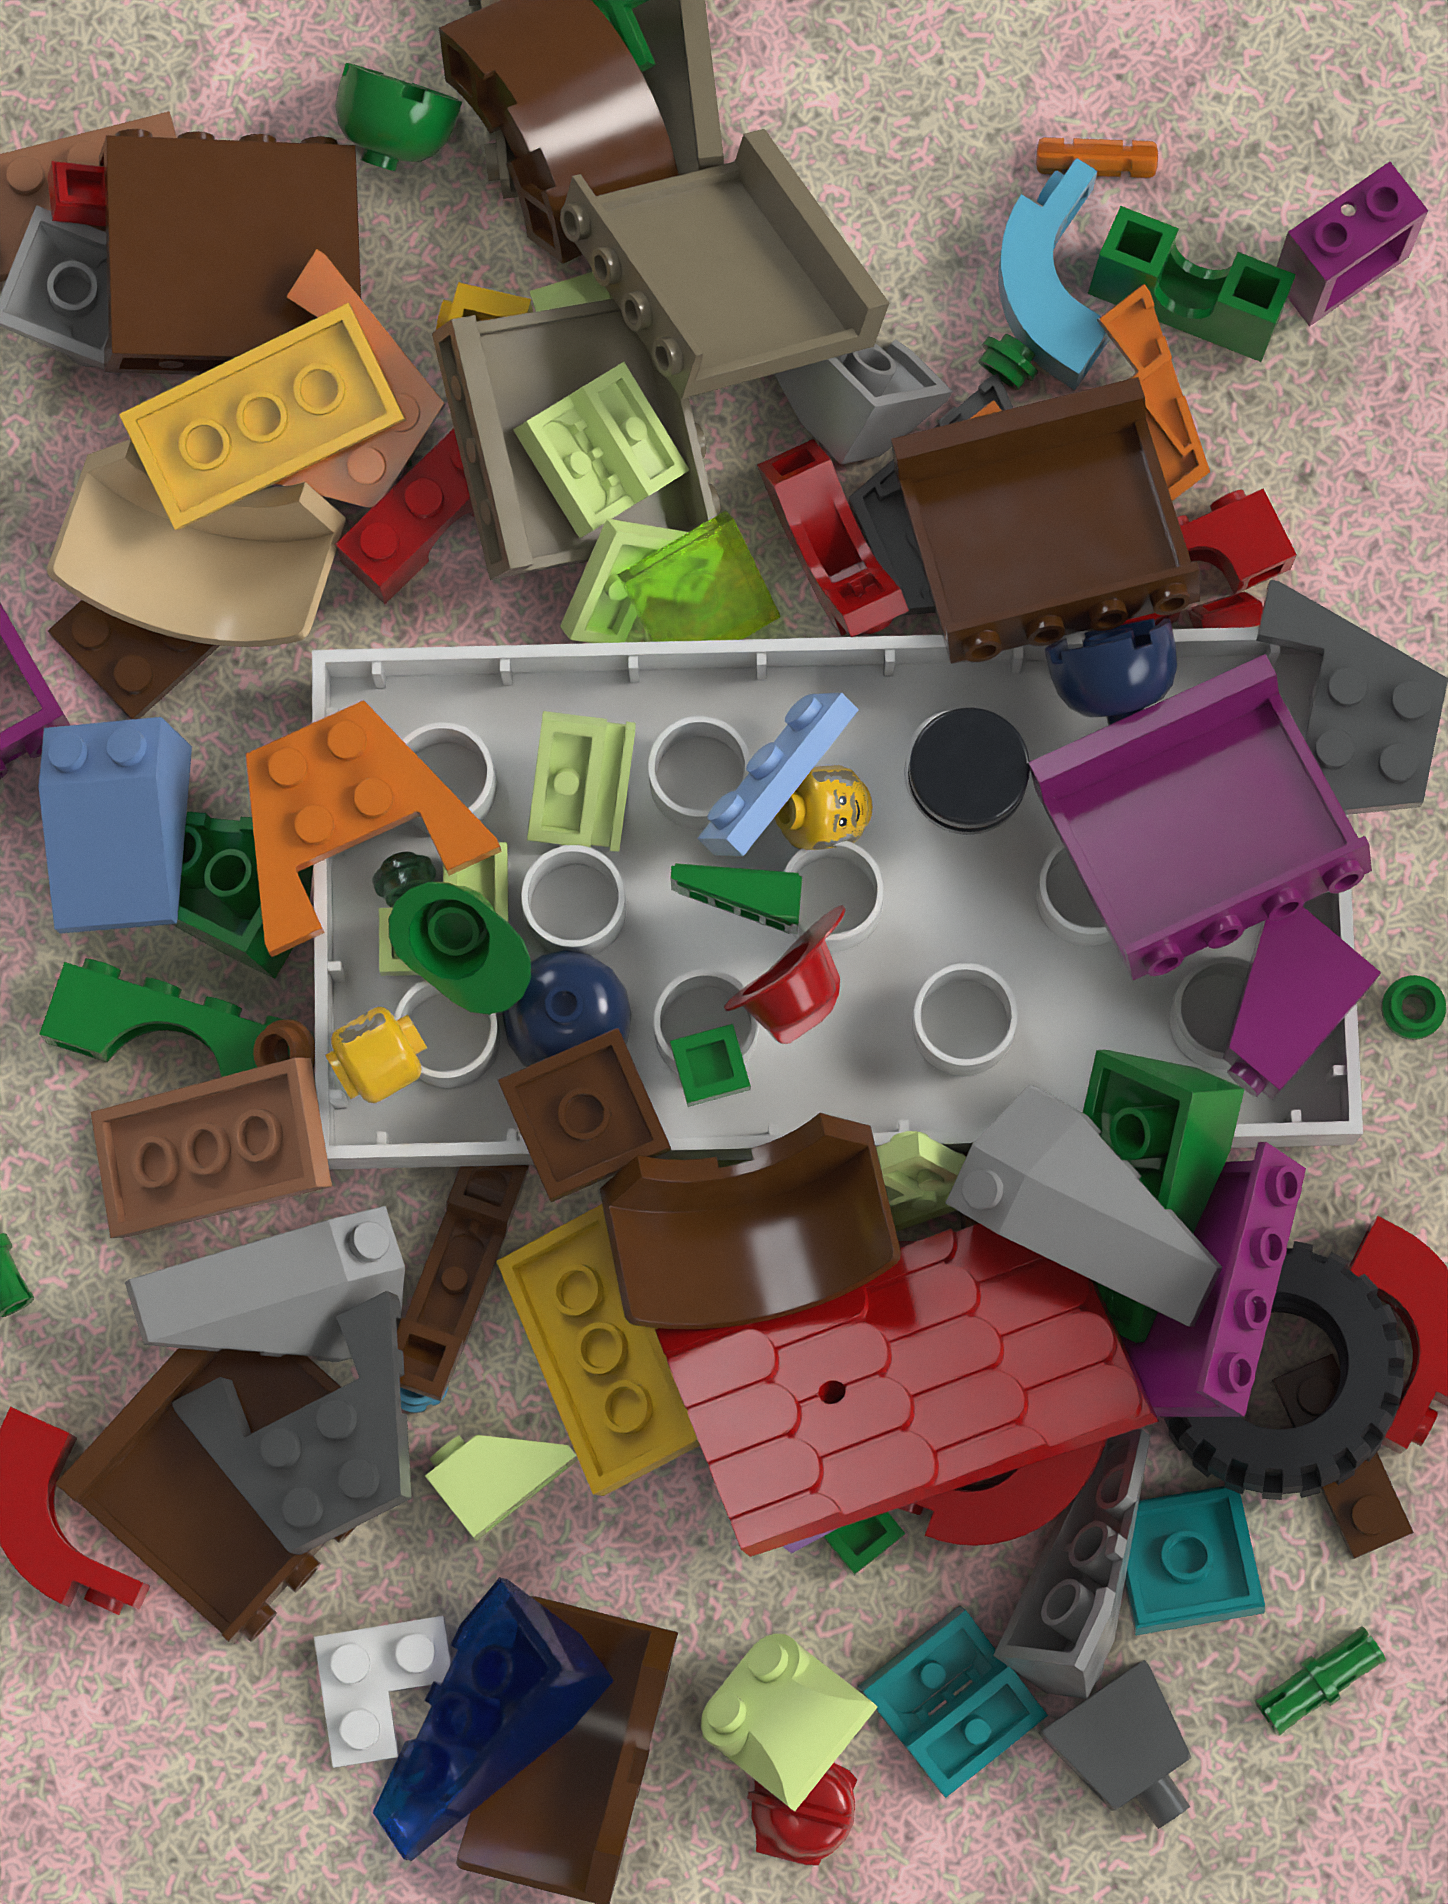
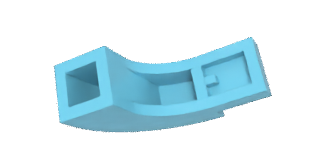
(1032, 296)

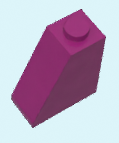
(1292, 1000)

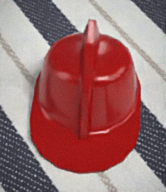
(798, 986)
(815, 1826)

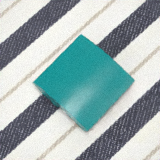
(972, 1724)

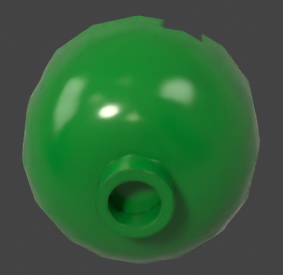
(393, 117)

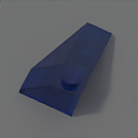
(503, 1702)

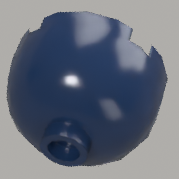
(1115, 669)
(565, 1005)

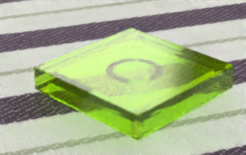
(700, 587)

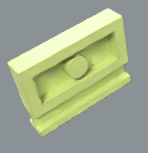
(581, 781)

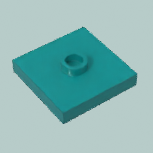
(1191, 1562)

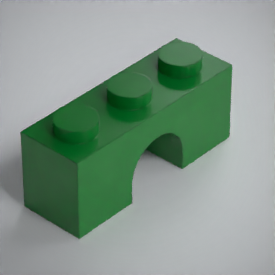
(1223, 306)

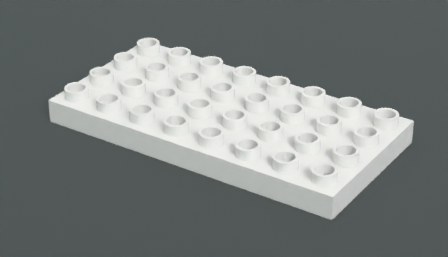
(955, 952)

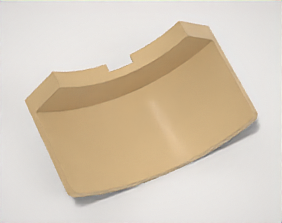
(224, 581)

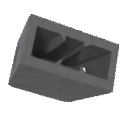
(1125, 1745)

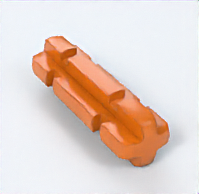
(1103, 155)

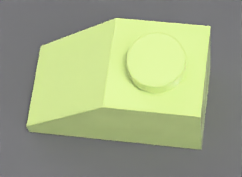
(494, 1476)

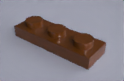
(1366, 1502)

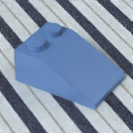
(114, 822)

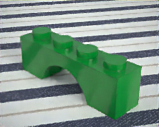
(100, 1014)

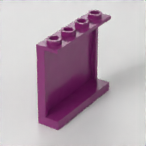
(1199, 819)
(1247, 1230)

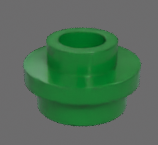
(1008, 359)
(1422, 989)

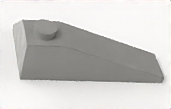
(863, 399)
(1068, 1196)
(274, 1291)
(1077, 1586)

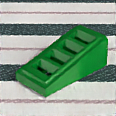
(754, 894)

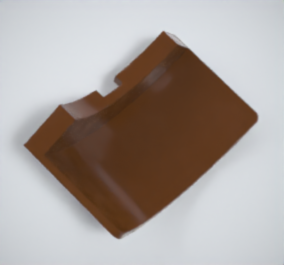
(564, 101)
(750, 1236)
(571, 1808)

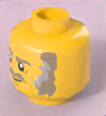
(826, 809)
(376, 1055)

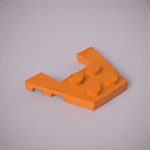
(1139, 338)
(374, 465)
(333, 791)

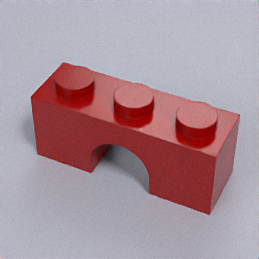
(401, 529)
(1239, 539)

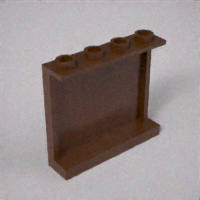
(214, 241)
(1044, 521)
(175, 1503)

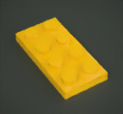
(262, 416)
(598, 1366)

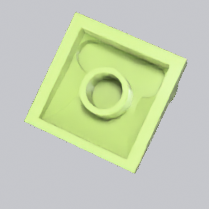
(784, 1717)

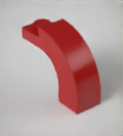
(828, 541)
(1416, 1288)
(1012, 1505)
(29, 1529)

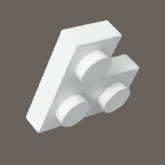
(362, 1670)

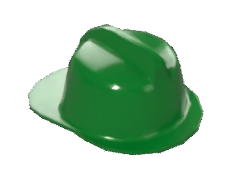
(460, 946)

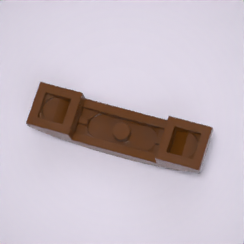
(457, 1275)

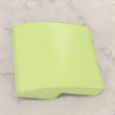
(601, 449)

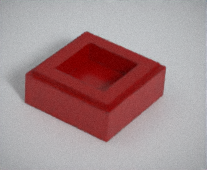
(77, 193)
(1228, 612)

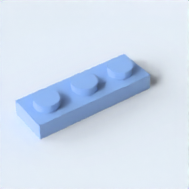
(776, 773)

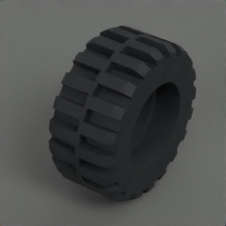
(1354, 1421)

